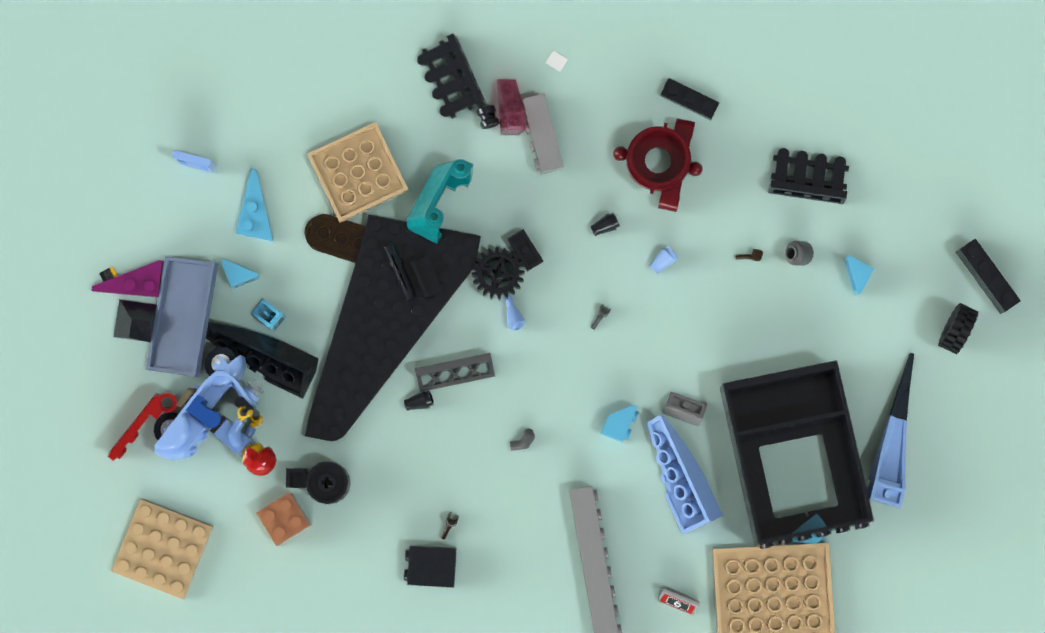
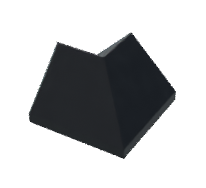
(134, 320)

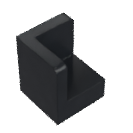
(296, 477)

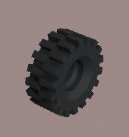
(958, 328)

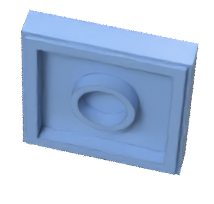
(194, 161)

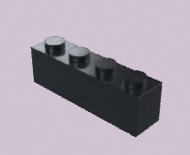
(988, 276)

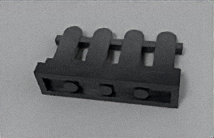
(451, 67)
(798, 188)

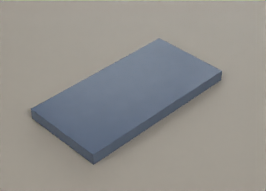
(182, 316)

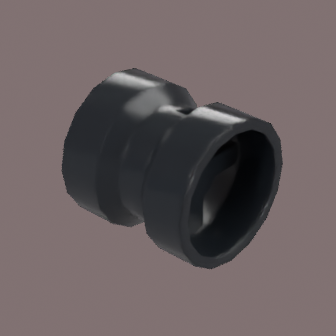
(488, 117)

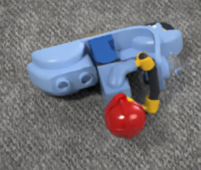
(182, 432)

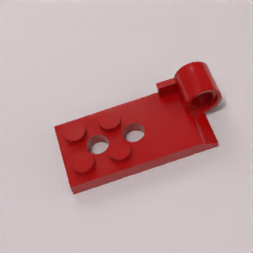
(153, 408)

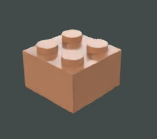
(283, 519)

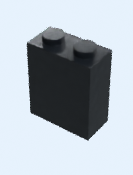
(430, 566)

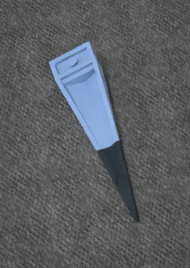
(888, 469)

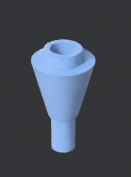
(514, 318)

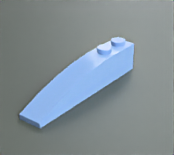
(684, 480)

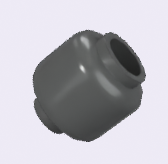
(799, 253)

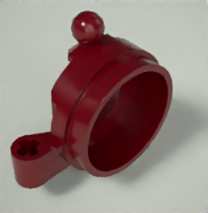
(676, 144)

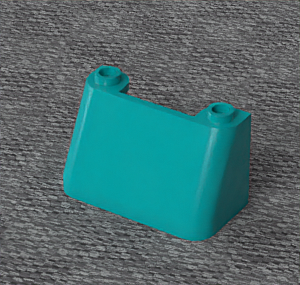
(425, 217)

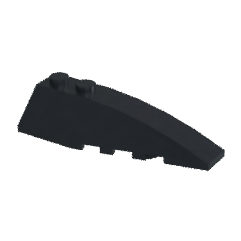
(276, 360)

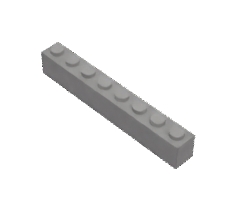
(593, 560)

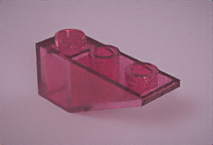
(510, 108)

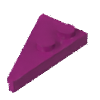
(139, 282)

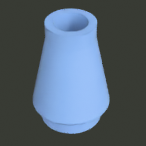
(664, 259)

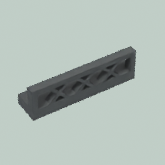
(451, 365)

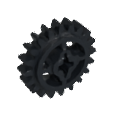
(490, 271)

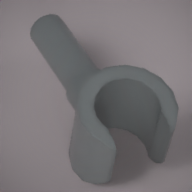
(600, 316)

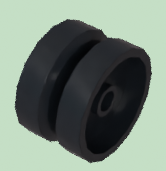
(316, 482)

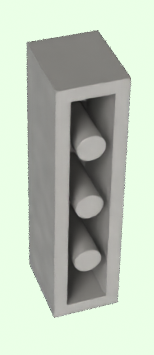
(542, 134)

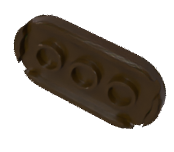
(335, 238)

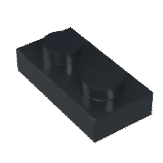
(525, 250)

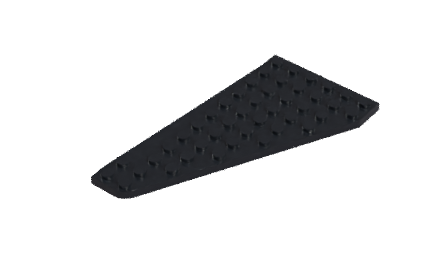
(378, 323)

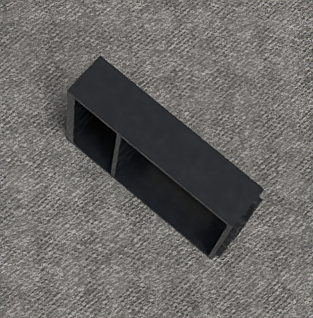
(789, 408)

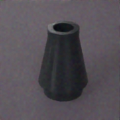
(605, 224)
(422, 400)

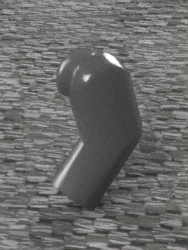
(524, 442)

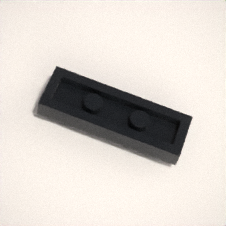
(689, 99)

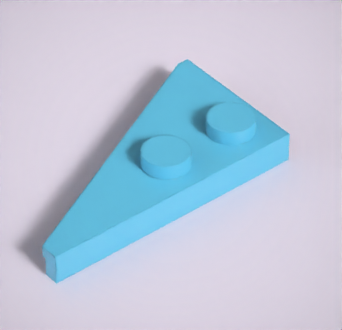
(253, 216)

